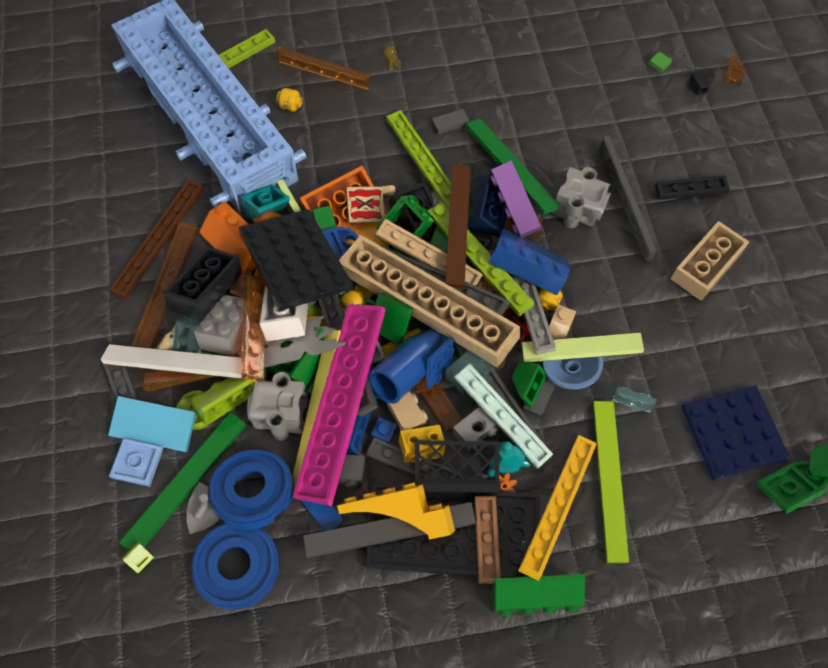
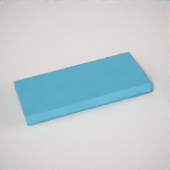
(152, 423)

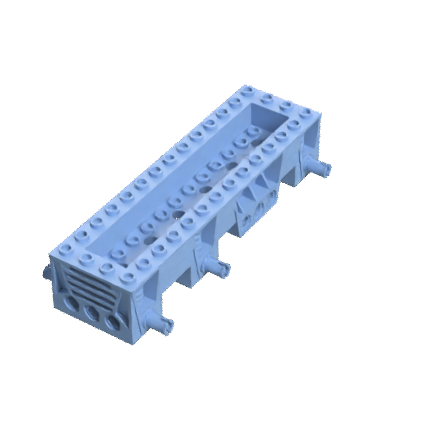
(236, 112)

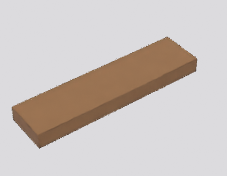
(487, 539)

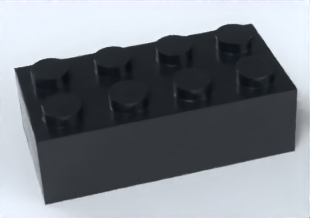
(203, 283)

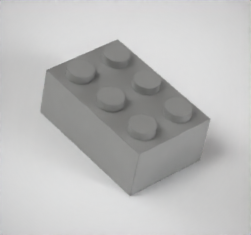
(222, 327)

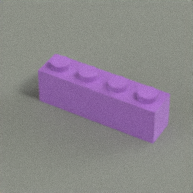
(516, 199)

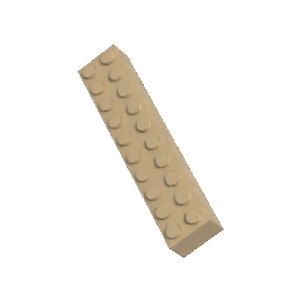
(432, 300)

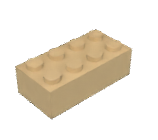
(709, 260)

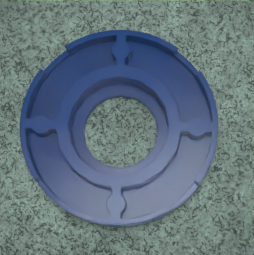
(254, 511)
(246, 590)

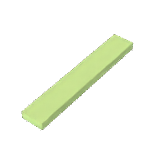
(587, 347)

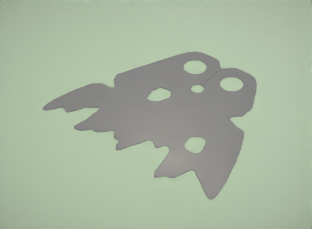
(307, 343)

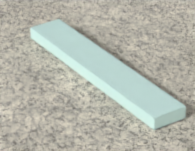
(503, 416)

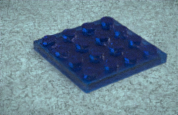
(735, 432)

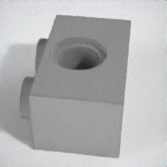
(464, 432)

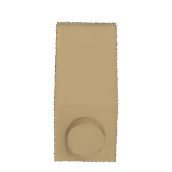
(561, 322)

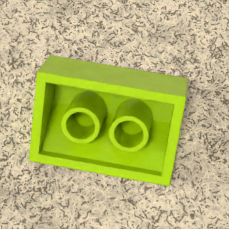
(221, 398)

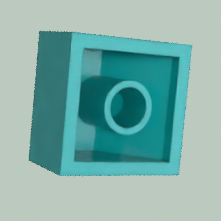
(263, 201)

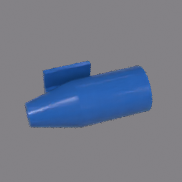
(417, 357)

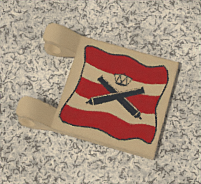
(367, 204)

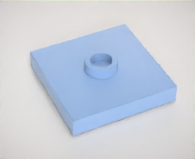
(136, 462)

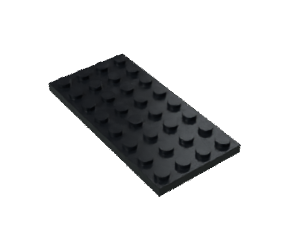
(458, 552)

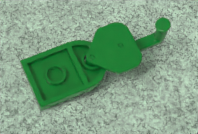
(798, 482)

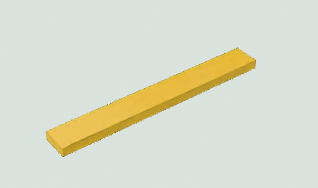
(557, 508)

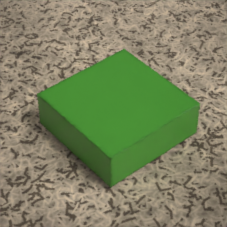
(660, 62)

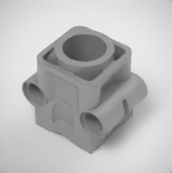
(582, 198)
(278, 406)

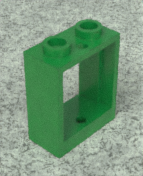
(422, 213)

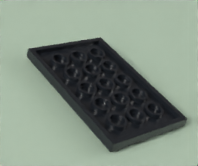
(295, 259)

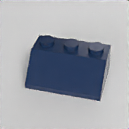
(485, 208)

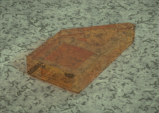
(735, 72)

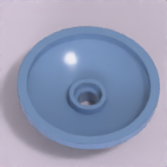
(586, 373)

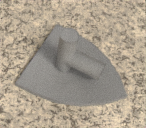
(199, 510)

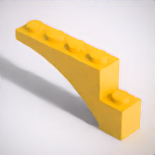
(407, 505)

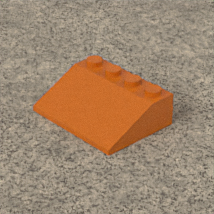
(335, 196)

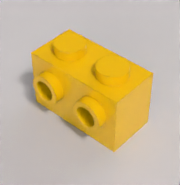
(407, 442)

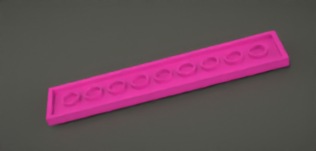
(339, 405)

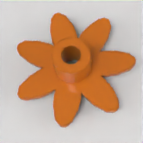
(505, 480)

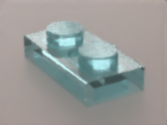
(633, 399)

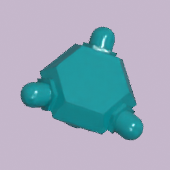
(510, 459)

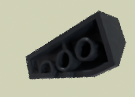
(408, 218)

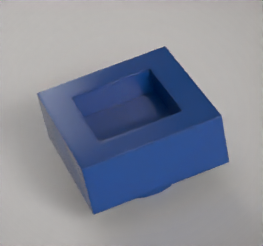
(384, 430)

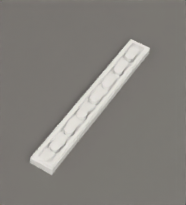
(173, 361)

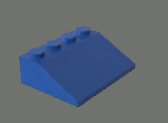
(530, 262)

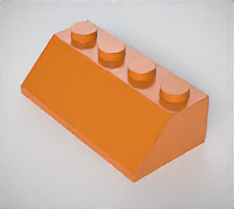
(222, 233)

